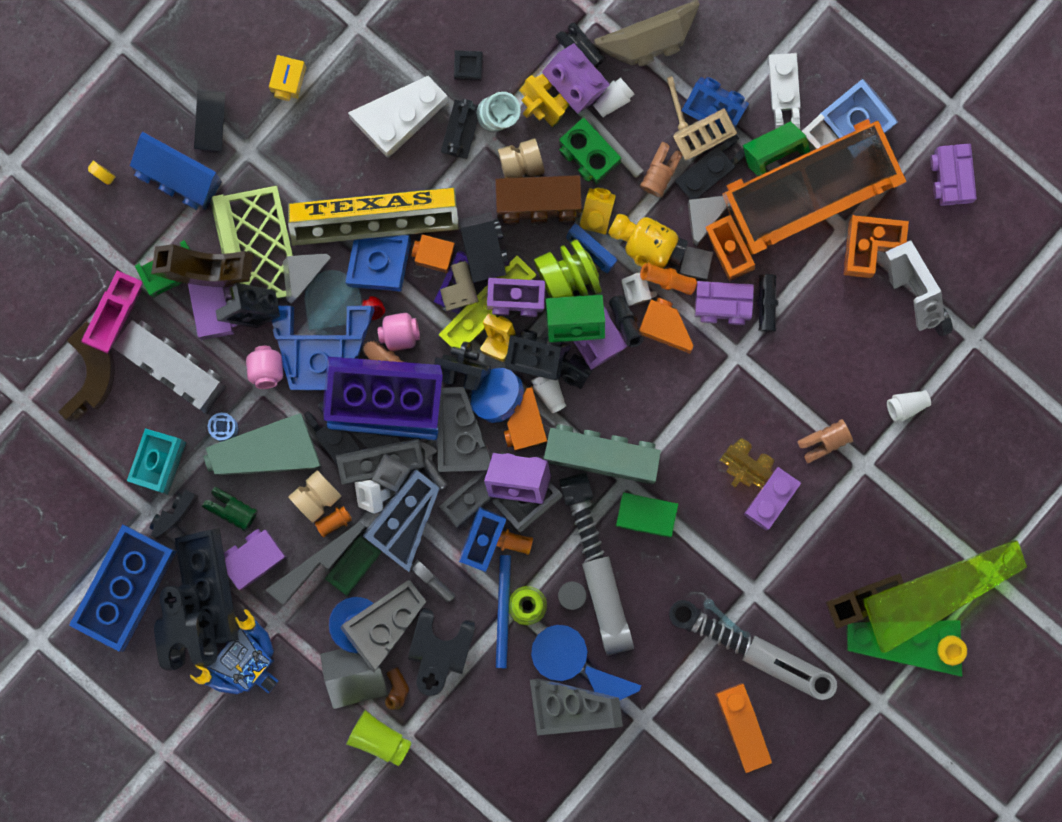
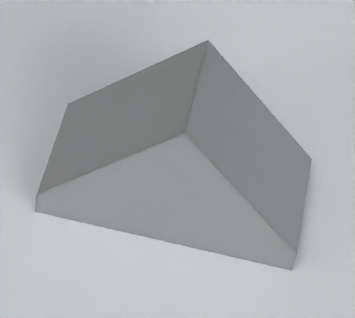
(703, 213)
(300, 271)

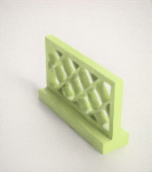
(228, 233)

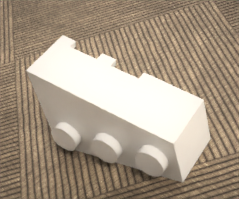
(399, 114)

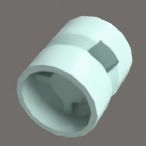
(498, 111)

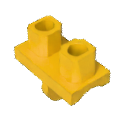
(541, 102)

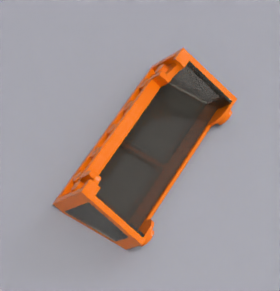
(813, 186)

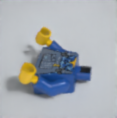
(242, 661)

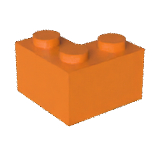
(867, 237)

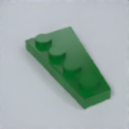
(916, 651)

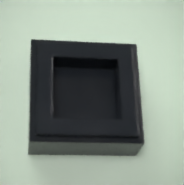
(468, 65)

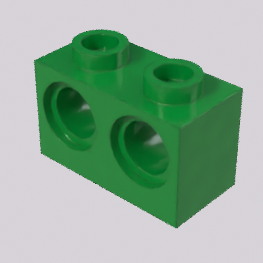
(595, 147)

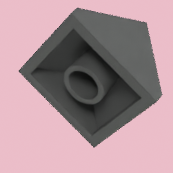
(522, 513)
(350, 678)

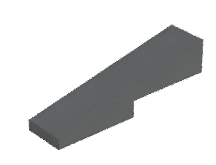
(328, 556)

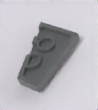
(459, 434)
(383, 623)

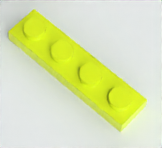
(469, 321)

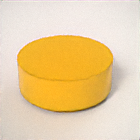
(101, 173)
(952, 650)

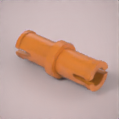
(668, 278)

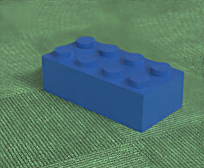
(122, 588)

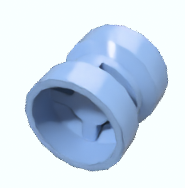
(222, 431)

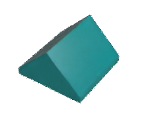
(156, 461)

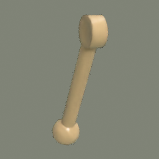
(671, 84)

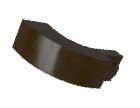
(201, 268)
(98, 381)
(851, 607)

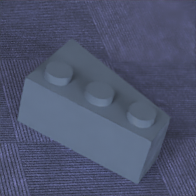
(403, 519)

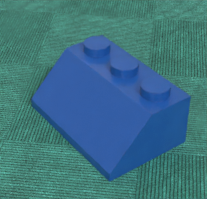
(174, 172)

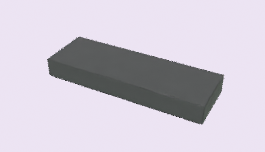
(363, 463)
(467, 500)

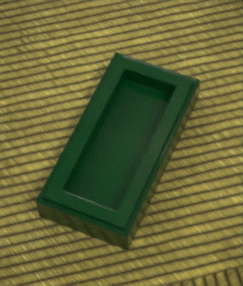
(353, 565)

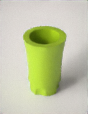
(527, 617)
(378, 739)

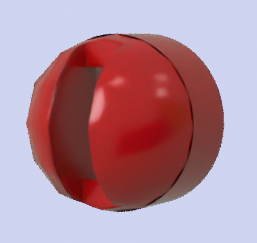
(379, 308)

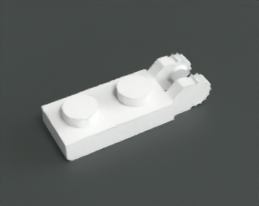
(784, 87)

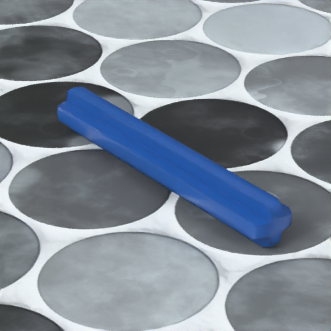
(402, 431)

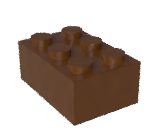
(538, 199)

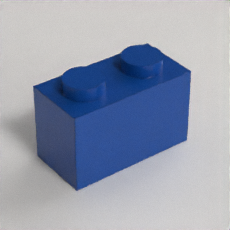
(482, 539)

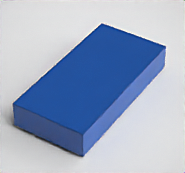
(597, 252)

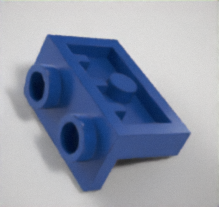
(710, 98)

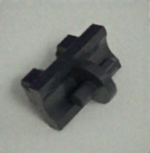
(473, 371)

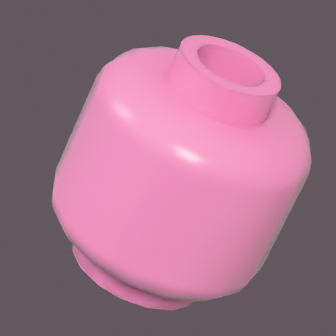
(399, 332)
(264, 367)

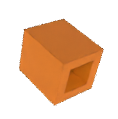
(433, 253)

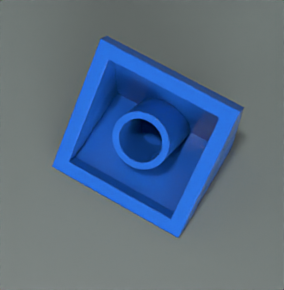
(609, 684)

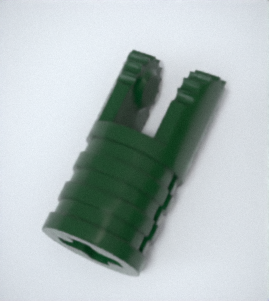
(235, 511)

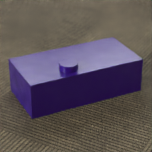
(382, 392)

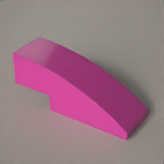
(113, 311)

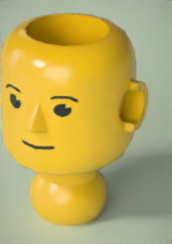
(645, 241)

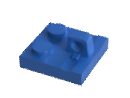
(378, 263)

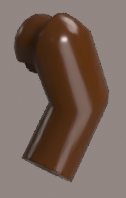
(399, 690)

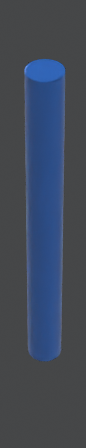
(503, 611)

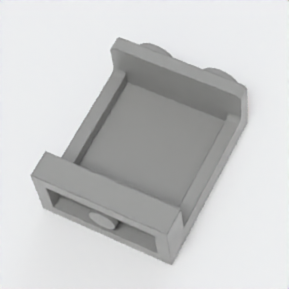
(907, 266)

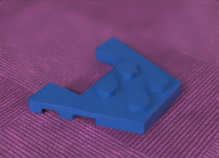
(307, 355)

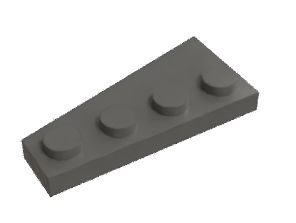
(572, 709)

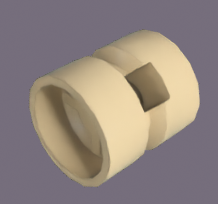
(521, 160)
(315, 496)

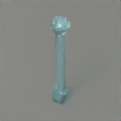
(709, 605)

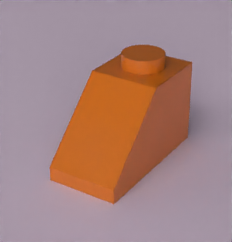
(730, 248)
(665, 326)
(525, 425)

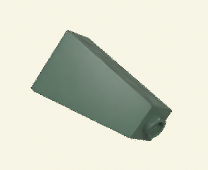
(272, 448)

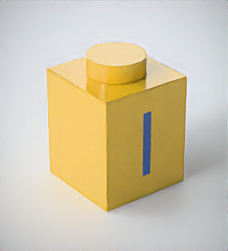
(287, 78)

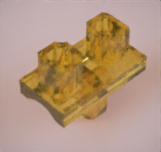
(744, 467)

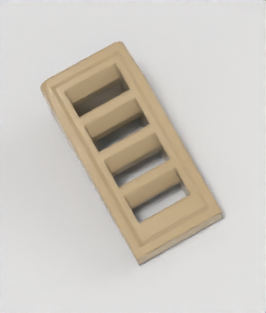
(688, 153)

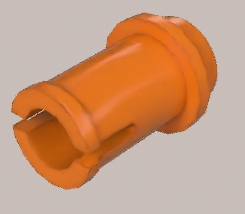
(333, 521)
(514, 542)

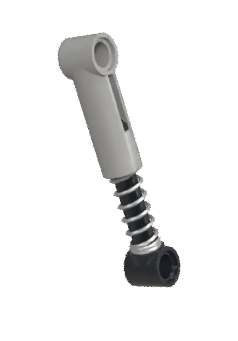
(597, 570)
(756, 651)

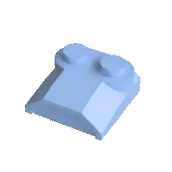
(856, 106)

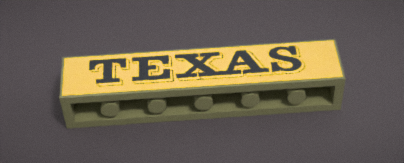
(373, 216)

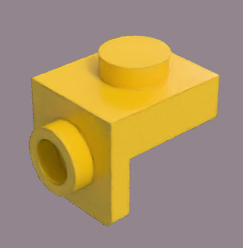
(597, 210)
(498, 333)

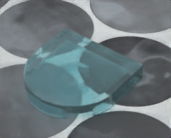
(328, 300)

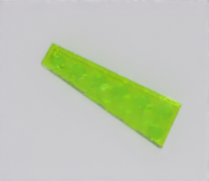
(926, 600)

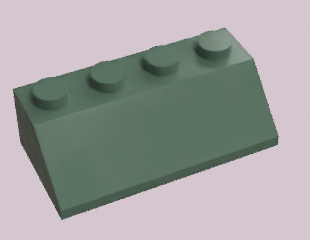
(602, 455)

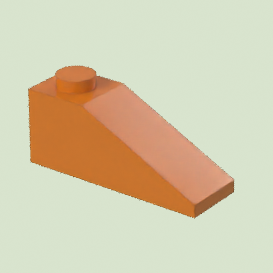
(743, 727)

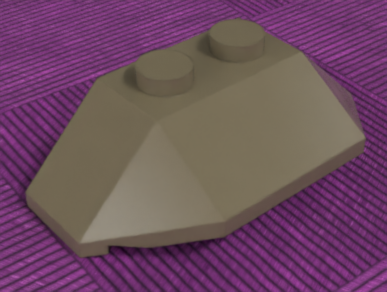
(650, 37)

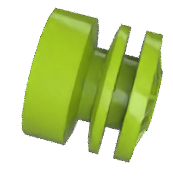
(568, 274)

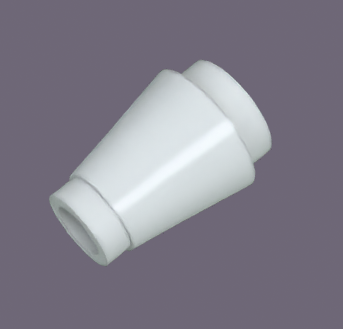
(613, 97)
(549, 392)
(907, 404)

